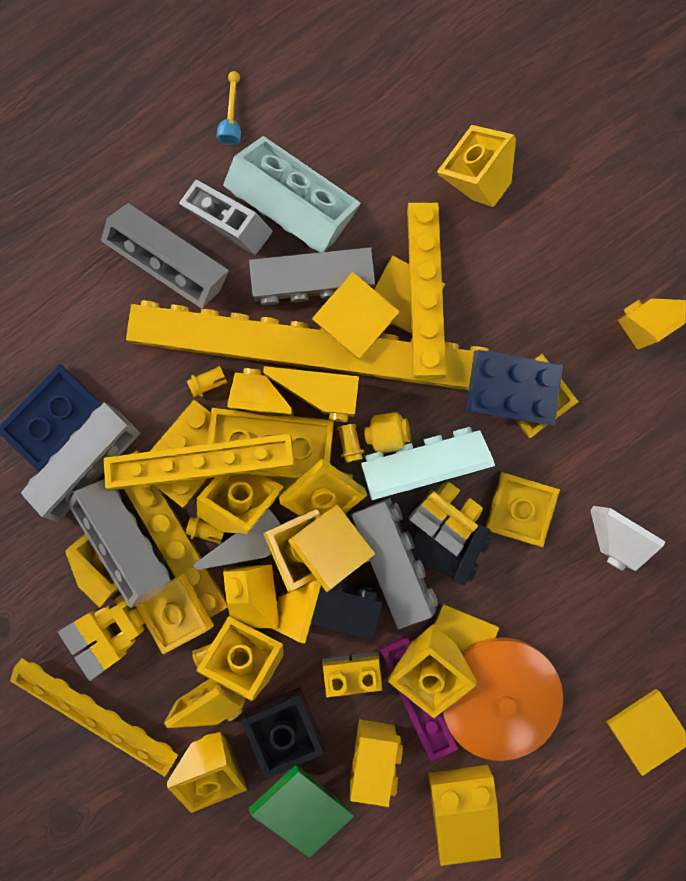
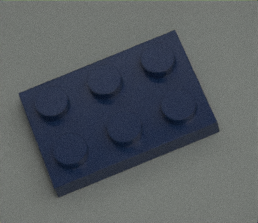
(514, 388)
(48, 417)

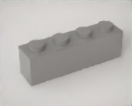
(164, 255)
(308, 274)
(79, 461)
(119, 543)
(395, 564)

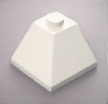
(623, 540)

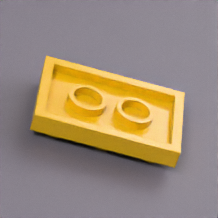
(187, 431)

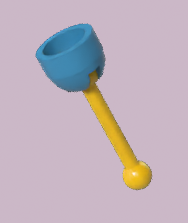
(228, 129)

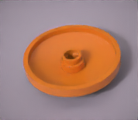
(513, 702)

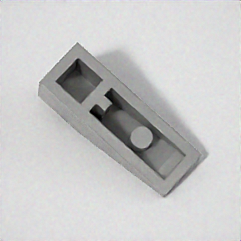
(227, 217)
(241, 546)

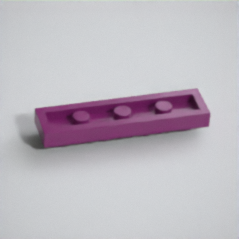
(431, 731)

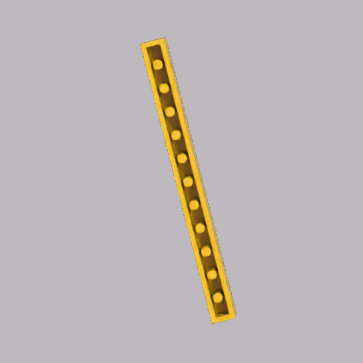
(285, 344)

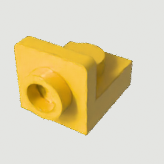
(127, 619)

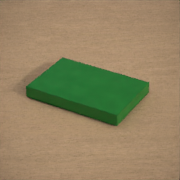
(301, 811)

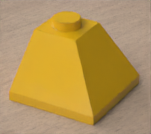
(481, 164)
(652, 320)
(256, 394)
(237, 501)
(290, 565)
(90, 572)
(251, 595)
(296, 610)
(241, 659)
(433, 672)
(205, 706)
(207, 773)

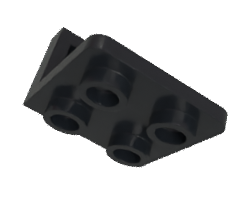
(459, 567)

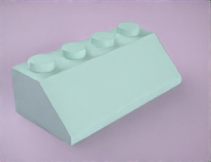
(290, 193)
(426, 464)

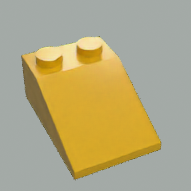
(326, 392)
(465, 814)

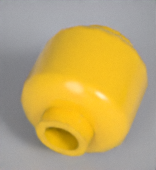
(388, 432)

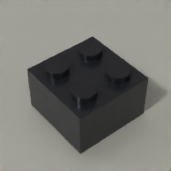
(348, 609)
(283, 733)

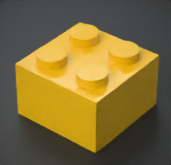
(373, 764)

